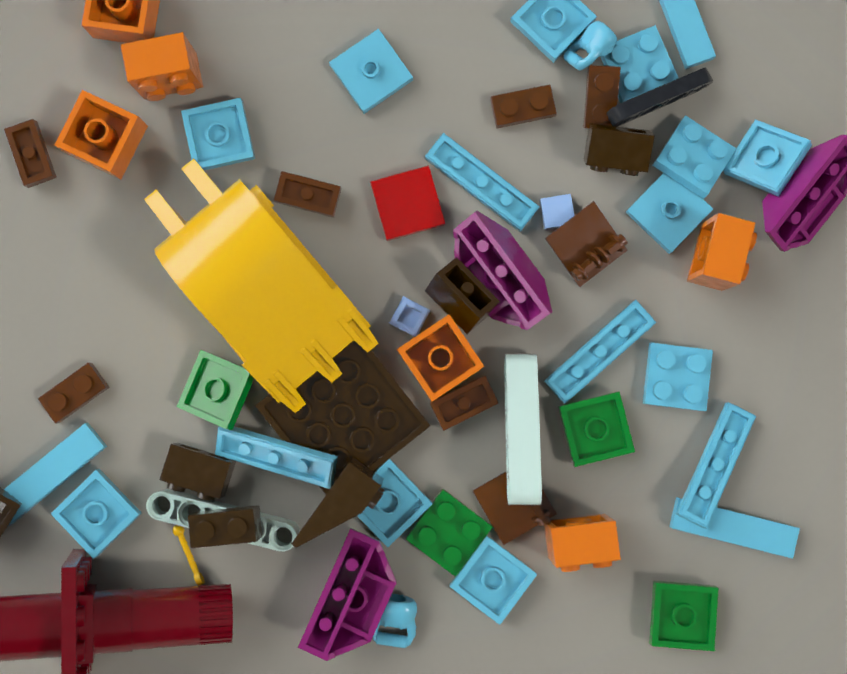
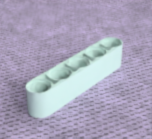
(522, 430)
(179, 514)

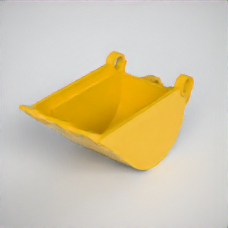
(258, 286)

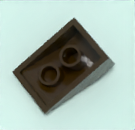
(346, 499)

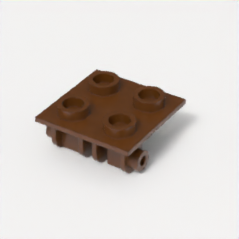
(586, 244)
(511, 520)

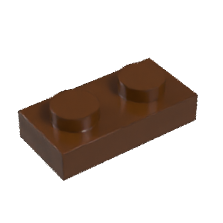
(600, 93)
(523, 106)
(30, 153)
(307, 194)
(73, 393)
(464, 403)

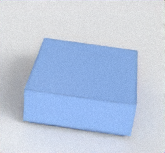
(556, 210)
(409, 316)

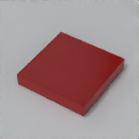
(407, 203)

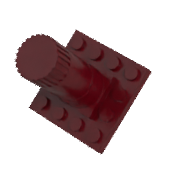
(96, 621)

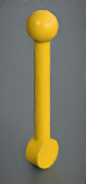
(179, 531)

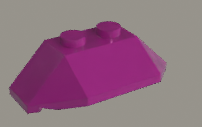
(809, 196)
(503, 269)
(351, 599)

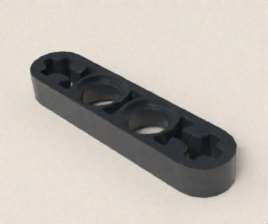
(659, 97)

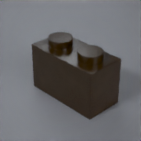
(618, 149)
(461, 295)
(197, 471)
(225, 526)

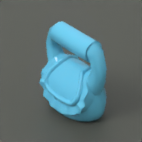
(596, 40)
(398, 614)

